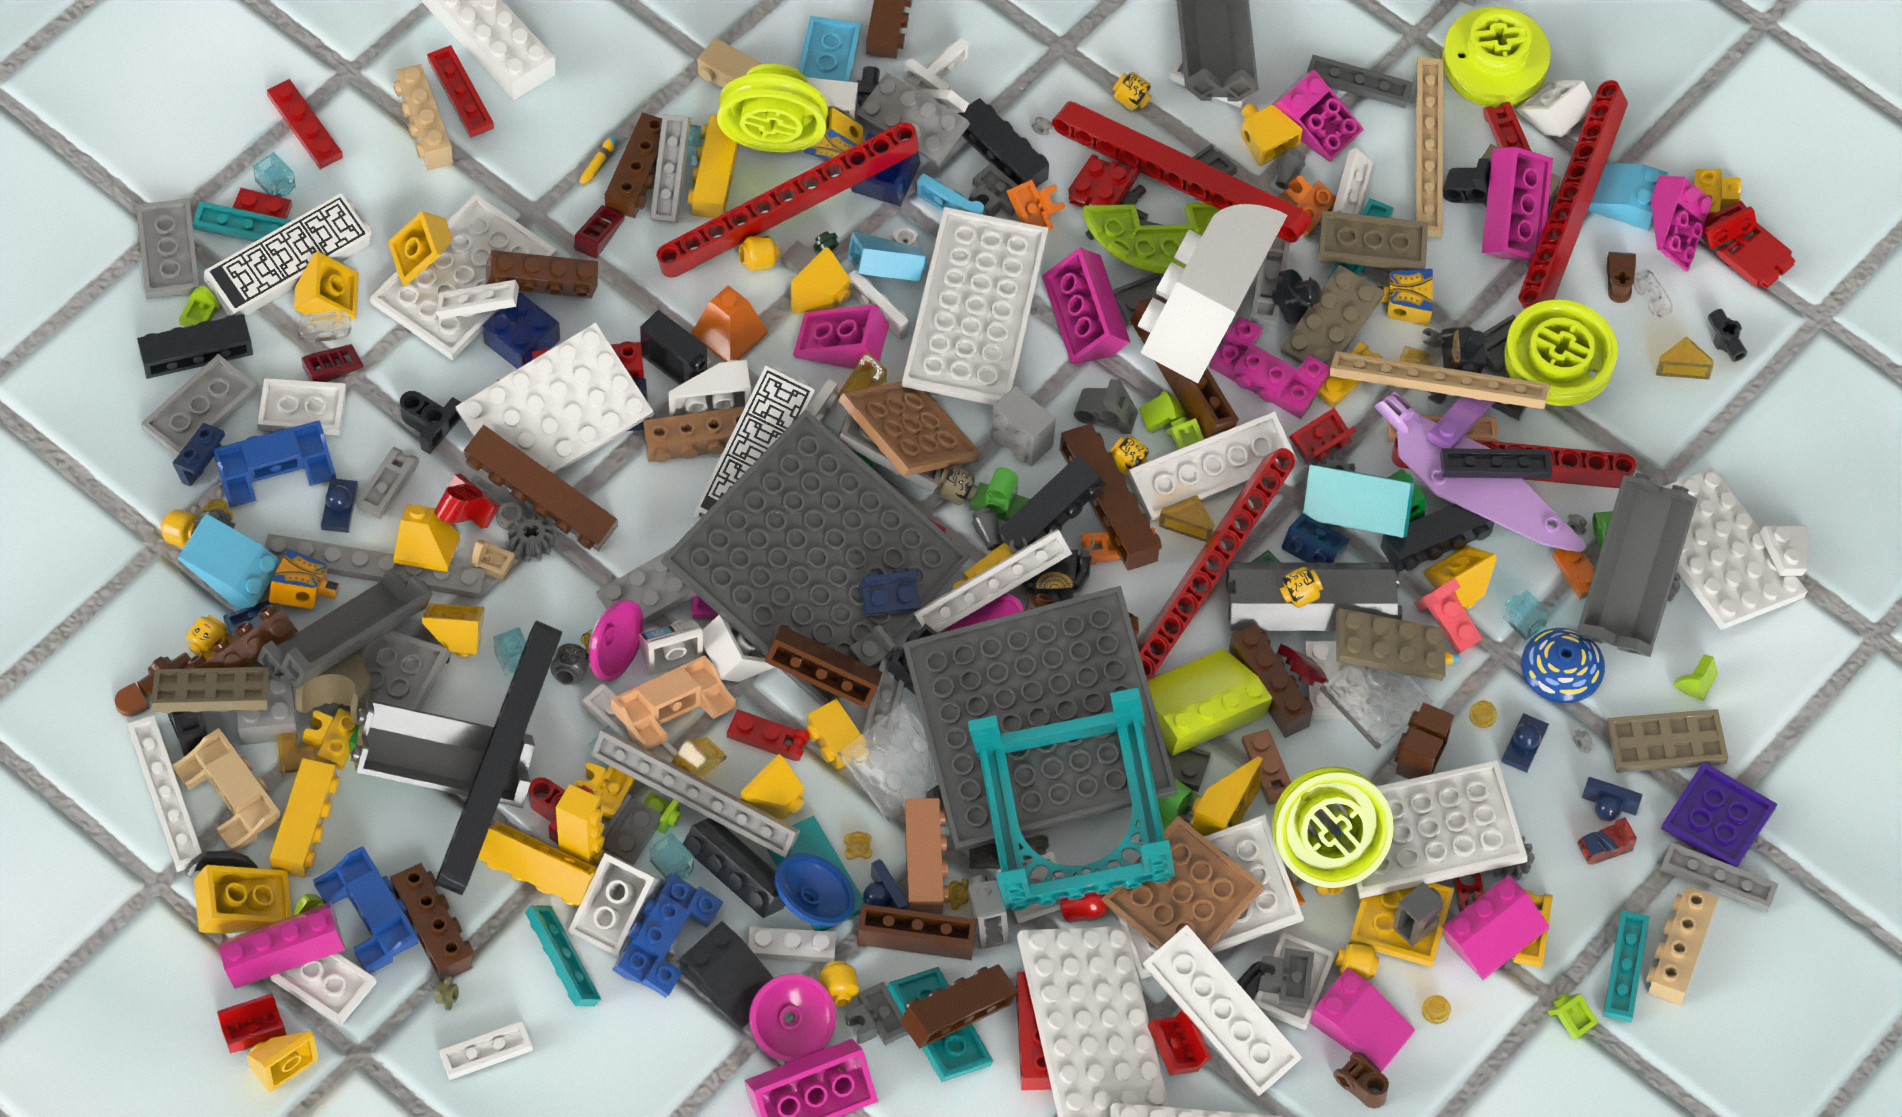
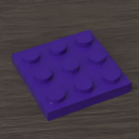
(1719, 816)

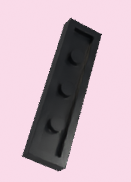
(1496, 463)

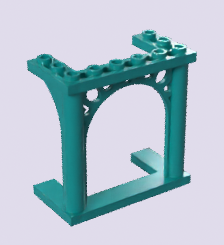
(1155, 853)

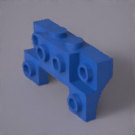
(271, 456)
(376, 906)
(656, 932)

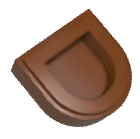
(130, 701)

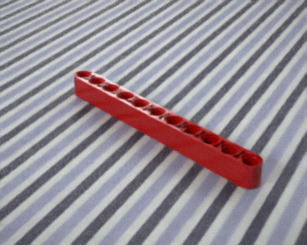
(1171, 166)
(1574, 195)
(782, 210)
(1216, 556)

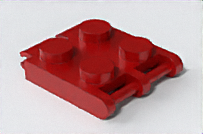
(1101, 183)
(1759, 257)

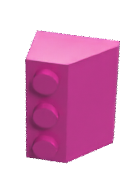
(1495, 927)

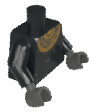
(1461, 350)
(1063, 577)

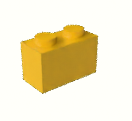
(832, 731)

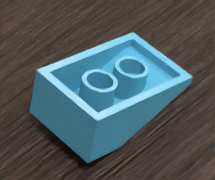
(1626, 193)
(229, 562)

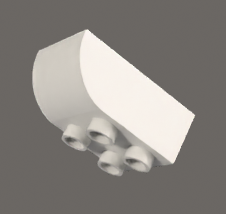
(1209, 288)

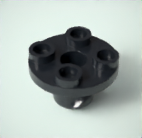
(1295, 295)

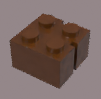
(1423, 742)

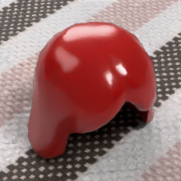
(1084, 909)

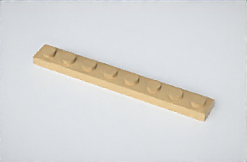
(1429, 144)
(1440, 380)

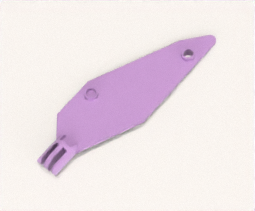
(1501, 500)

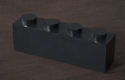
(1002, 145)
(194, 345)
(1054, 503)
(1434, 535)
(735, 866)

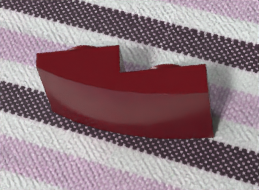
(1303, 665)

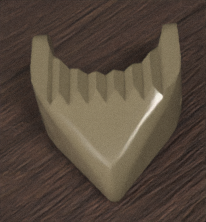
(342, 683)

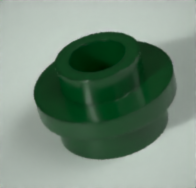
(826, 240)

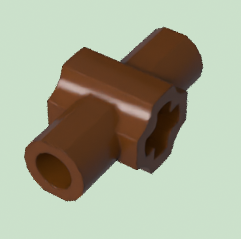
(146, 683)

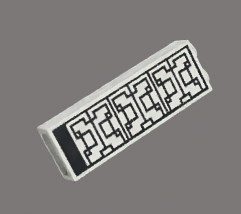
(279, 259)
(768, 413)

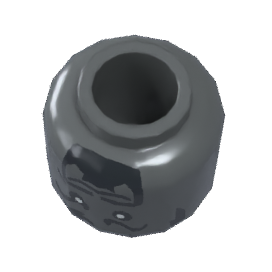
(569, 664)

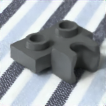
(991, 190)
(1289, 977)
(877, 1015)

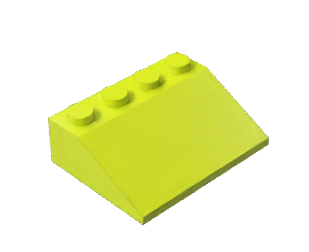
(1206, 700)

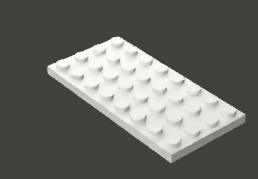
(975, 307)
(1091, 1019)

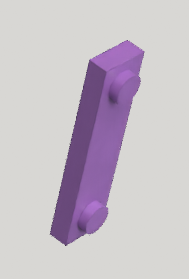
(1458, 421)

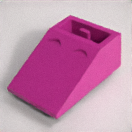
(1321, 115)
(1678, 218)

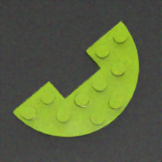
(1147, 245)

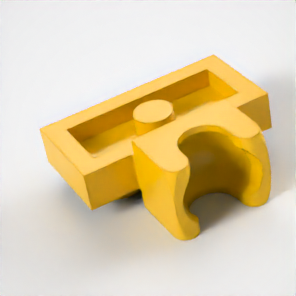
(1722, 190)
(331, 737)
(609, 785)

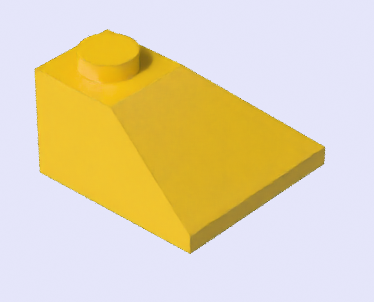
(419, 245)
(820, 285)
(327, 287)
(425, 540)
(1470, 568)
(455, 626)
(775, 790)
(282, 1058)

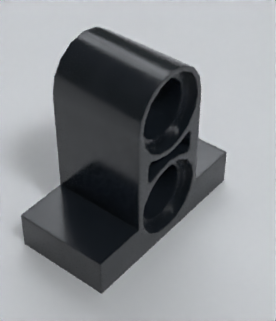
(1468, 184)
(425, 412)
(188, 728)

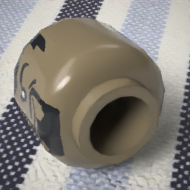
(957, 485)

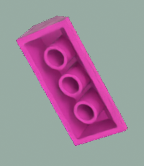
(1516, 203)
(1085, 307)
(281, 945)
(815, 1085)

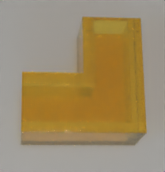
(291, 756)

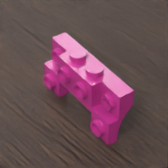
(1266, 374)

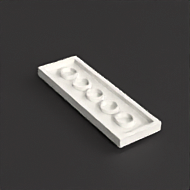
(1208, 465)
(1222, 1010)

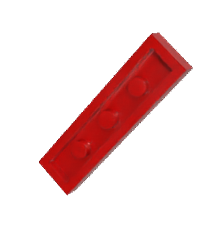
(460, 91)
(304, 124)

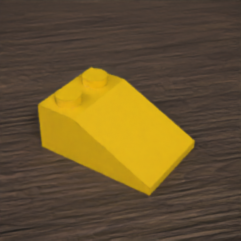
(1228, 799)
(240, 898)

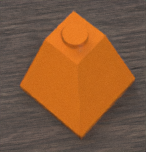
(729, 325)

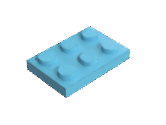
(829, 49)

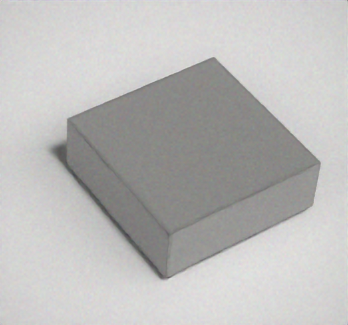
(797, 257)

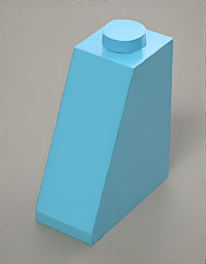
(885, 257)

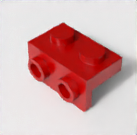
(1728, 224)
(1321, 435)
(251, 1023)
(1179, 1044)

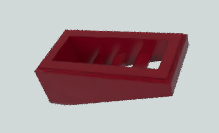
(590, 244)
(326, 374)

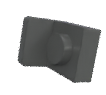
(873, 646)

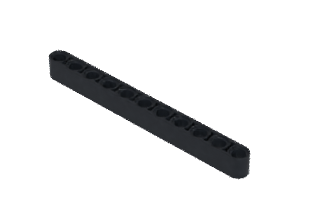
(498, 758)

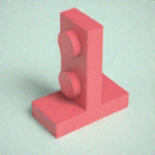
(1451, 616)

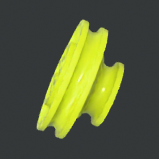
(1502, 56)
(773, 110)
(1560, 346)
(1332, 859)

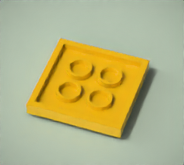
(1376, 920)

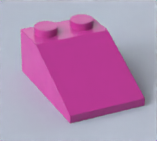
(842, 335)
(1361, 1020)

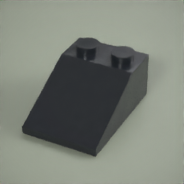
(725, 972)

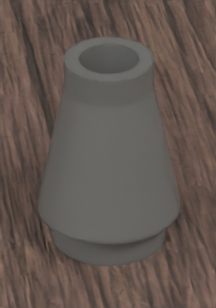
(1290, 166)
(987, 526)

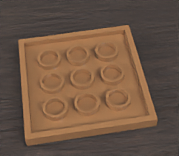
(909, 428)
(1204, 894)

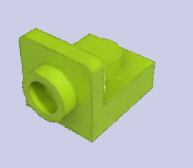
(1185, 432)
(670, 811)
(1574, 1014)

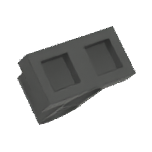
(1107, 407)

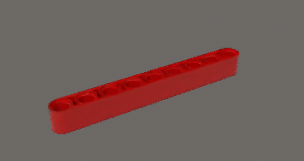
(1579, 460)

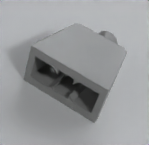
(985, 904)

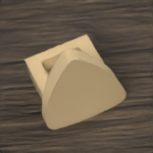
(492, 559)

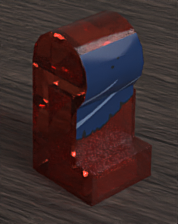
(1608, 842)

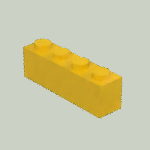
(714, 172)
(304, 817)
(580, 825)
(537, 863)

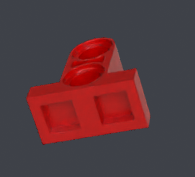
(465, 502)
(547, 805)

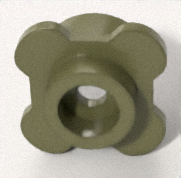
(446, 992)

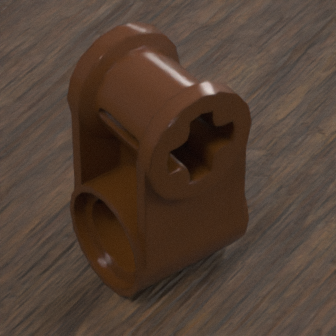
(1620, 275)
(1358, 1077)

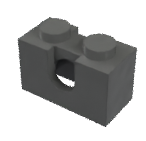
(1418, 913)

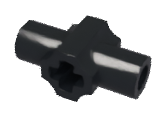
(869, 81)
(1727, 335)

